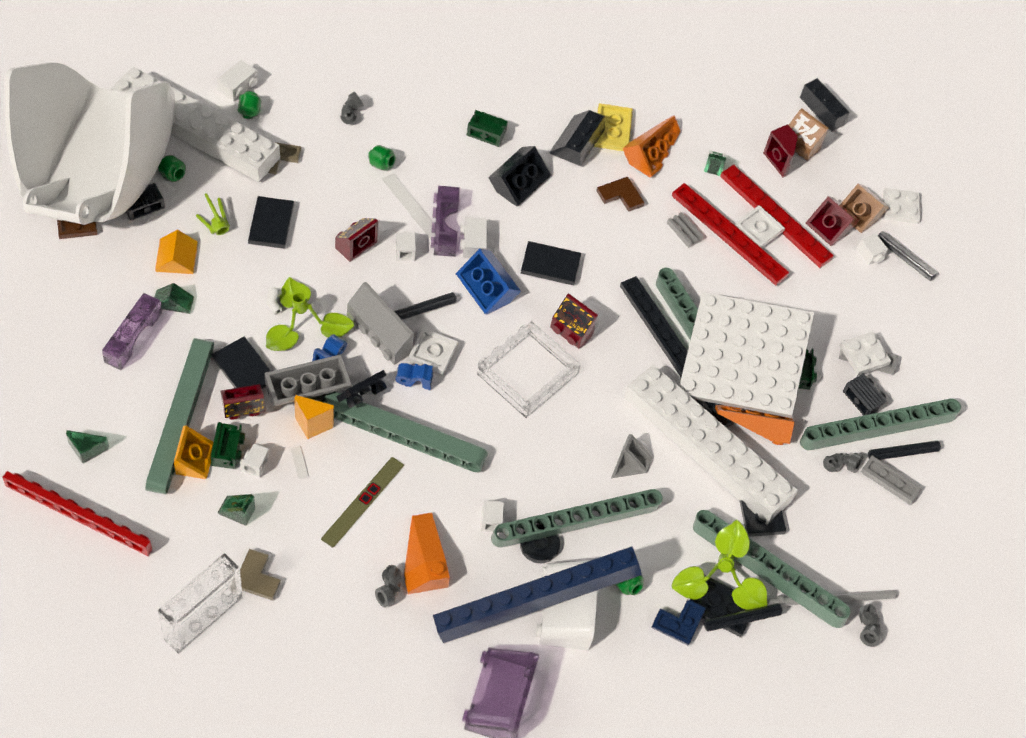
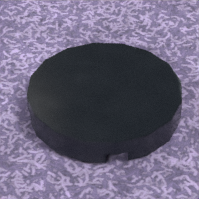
(542, 549)

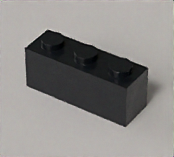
(824, 104)

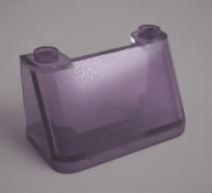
(501, 692)

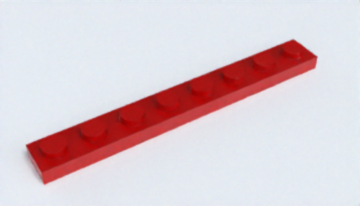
(793, 230)
(730, 234)
(84, 516)

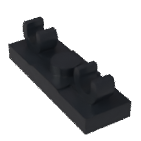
(355, 393)

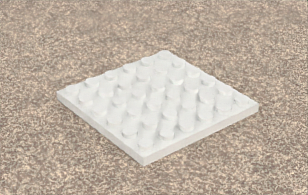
(746, 354)

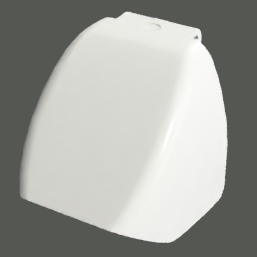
(83, 147)

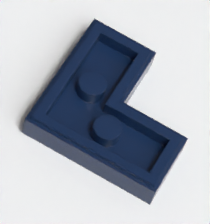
(681, 627)

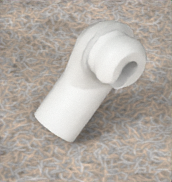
(273, 294)

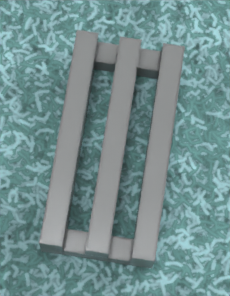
(687, 229)

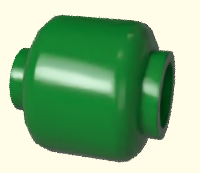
(249, 105)
(381, 157)
(172, 168)
(631, 586)

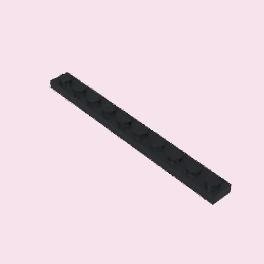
(663, 334)

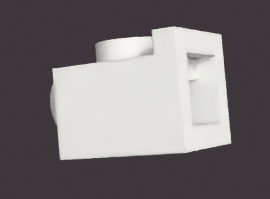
(255, 460)

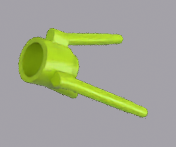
(219, 224)

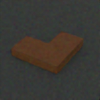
(623, 190)
(72, 230)

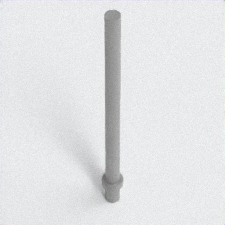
(784, 601)

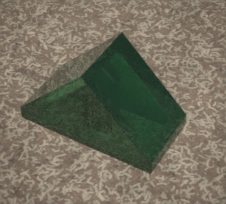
(715, 162)
(175, 298)
(87, 445)
(238, 508)

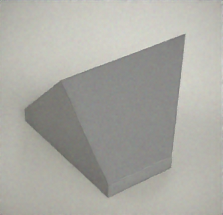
(633, 459)

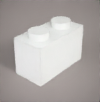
(237, 80)
(474, 235)

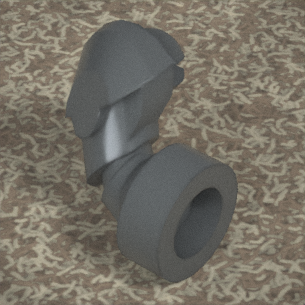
(347, 114)
(834, 462)
(392, 578)
(871, 632)

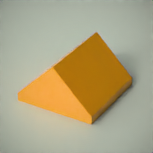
(176, 253)
(313, 416)
(193, 454)

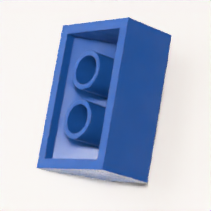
(487, 281)

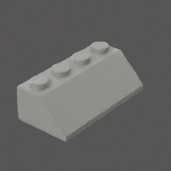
(380, 324)
(307, 380)

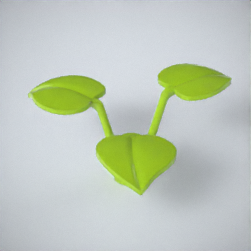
(297, 296)
(730, 542)

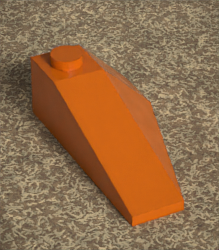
(652, 147)
(770, 426)
(425, 558)

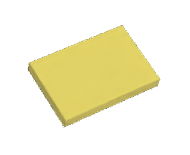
(617, 127)

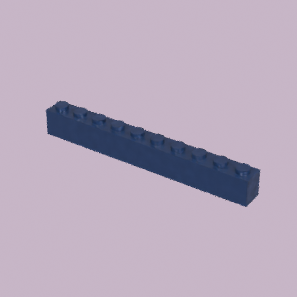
(537, 594)

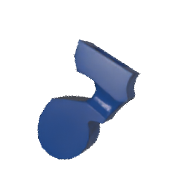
(332, 347)
(409, 374)

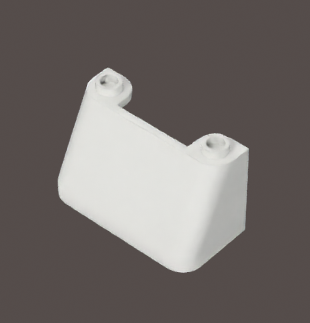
(569, 622)

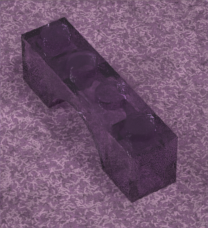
(445, 237)
(121, 344)

